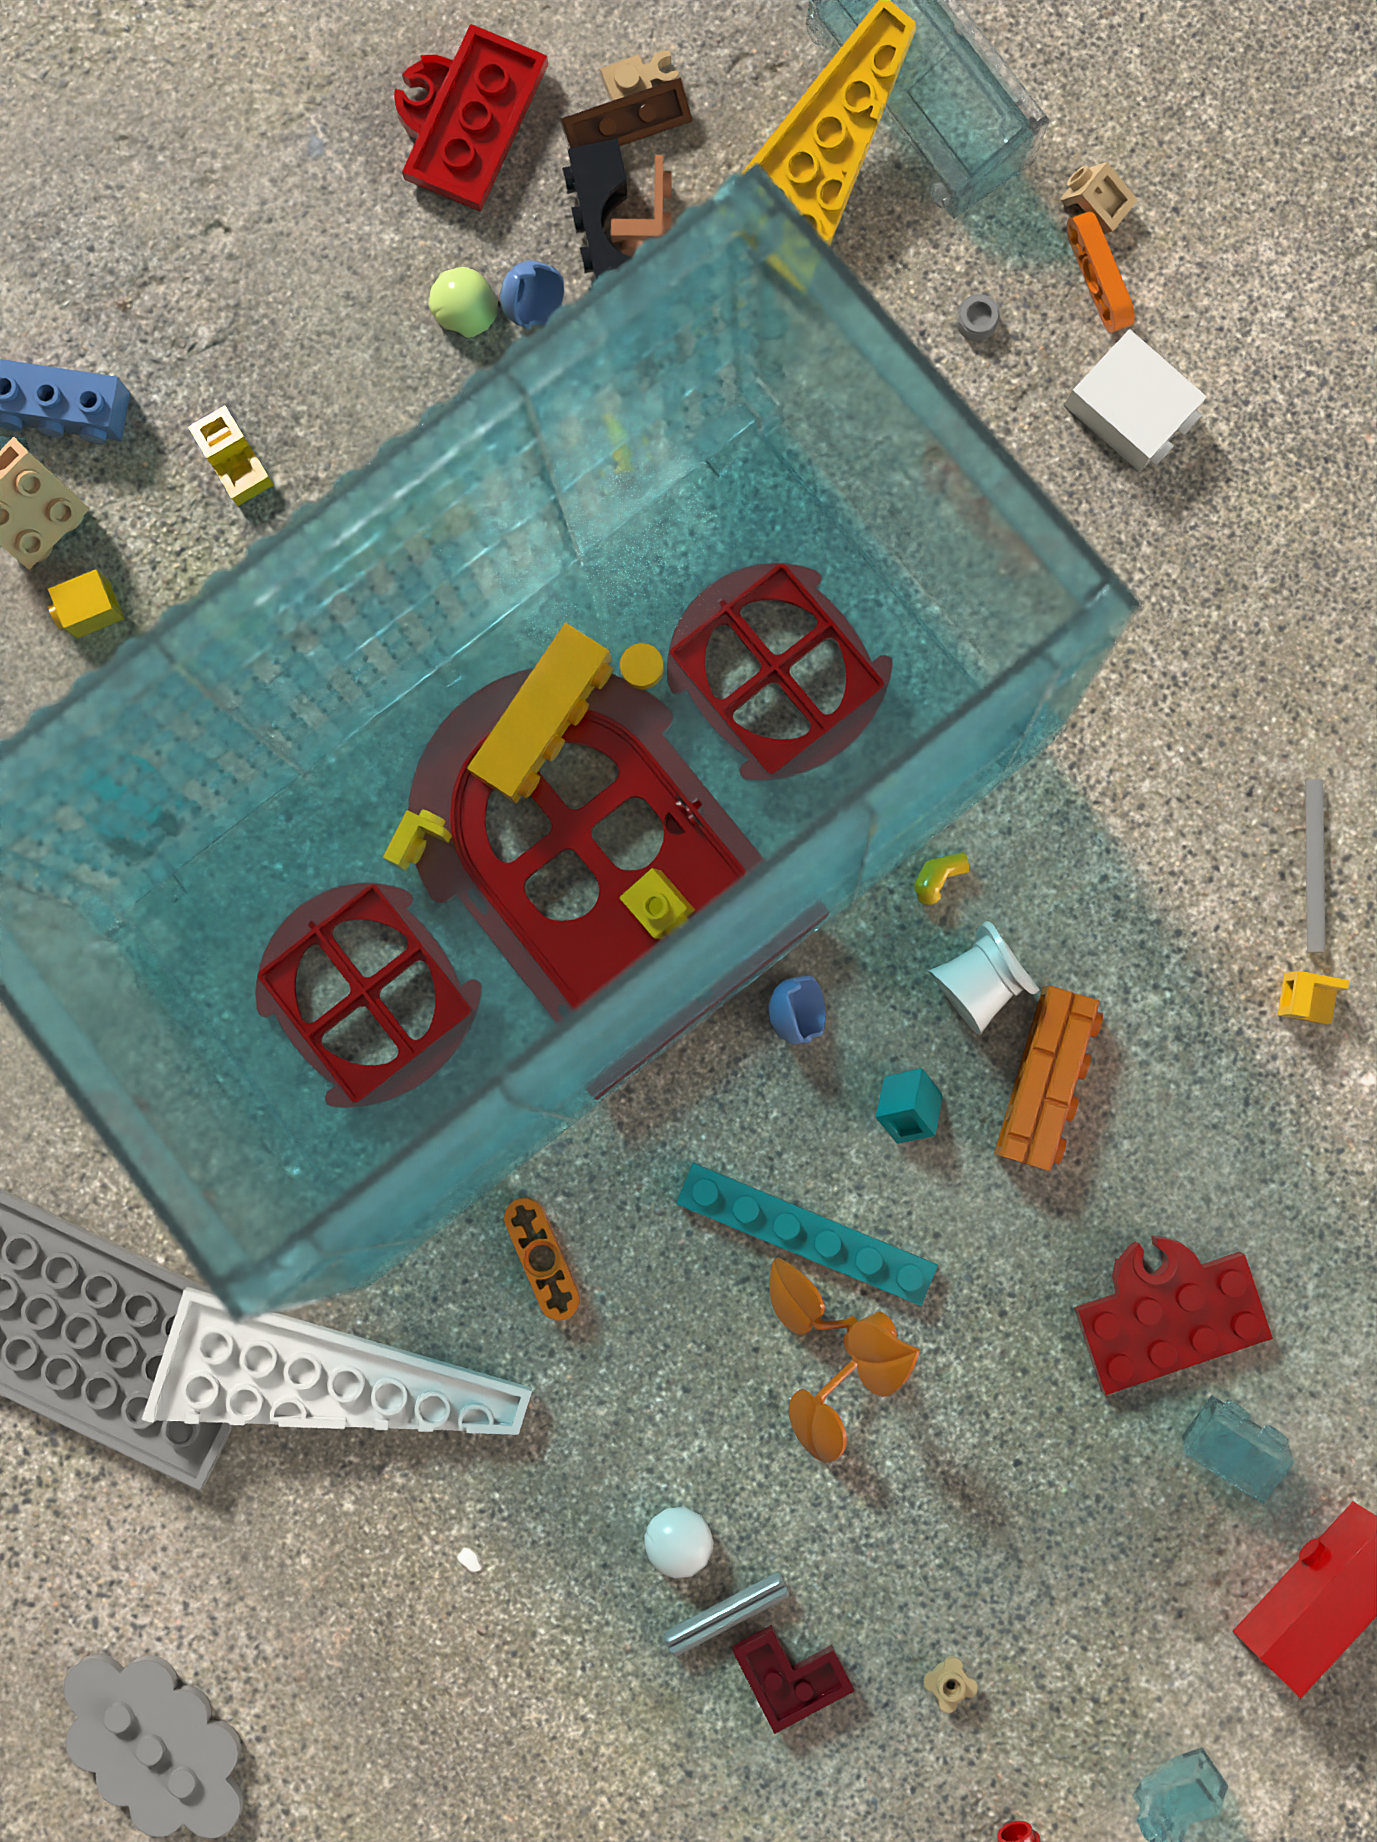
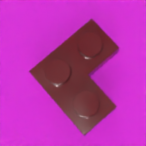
(785, 1690)

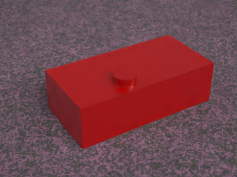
(1318, 1602)

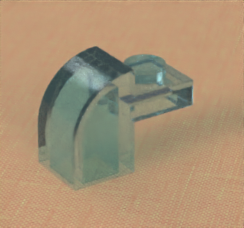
(1178, 1795)

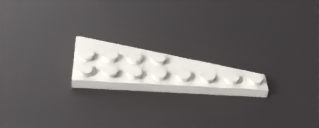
(316, 1378)

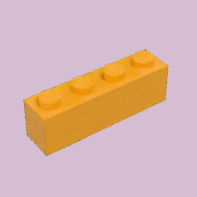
(541, 714)

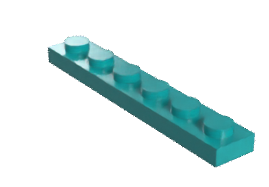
(807, 1234)

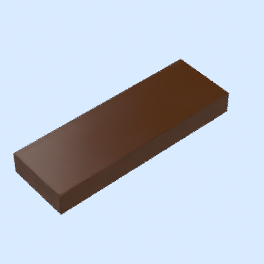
(630, 116)

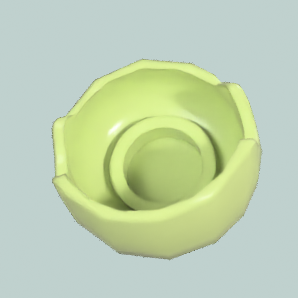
(463, 301)

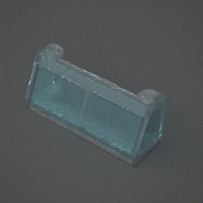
(950, 98)

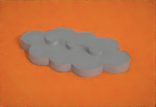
(153, 1746)

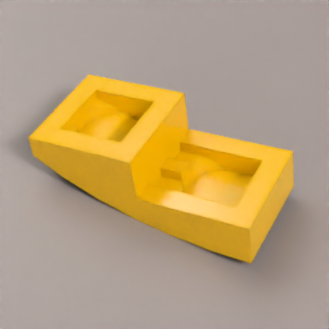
(231, 456)

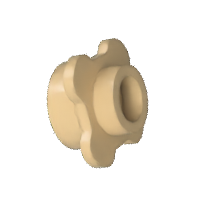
(947, 1671)

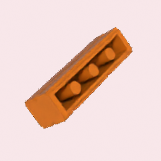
(1047, 1078)

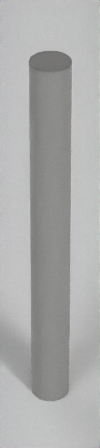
(1315, 866)

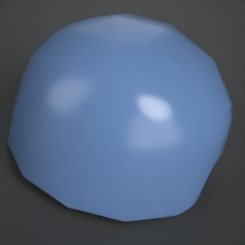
(531, 293)
(797, 1010)

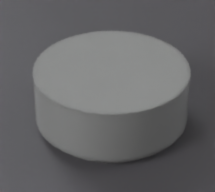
(977, 317)

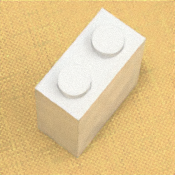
(1136, 402)

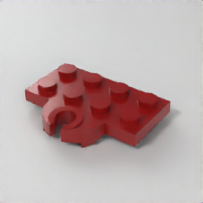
(468, 114)
(1170, 1315)

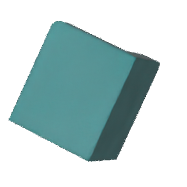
(909, 1106)

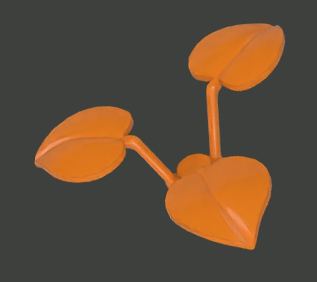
(878, 1354)

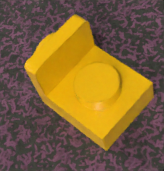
(408, 842)

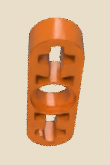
(1100, 272)
(565, 1284)

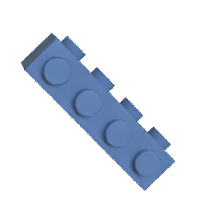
(62, 401)

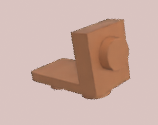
(631, 233)

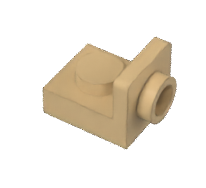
(1101, 192)

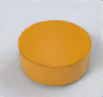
(641, 666)

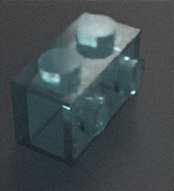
(1238, 1448)

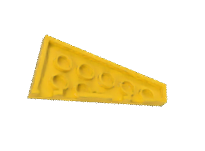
(830, 129)

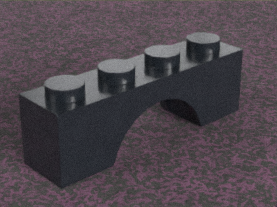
(600, 186)

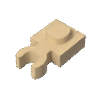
(632, 76)

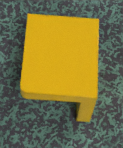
(1310, 996)

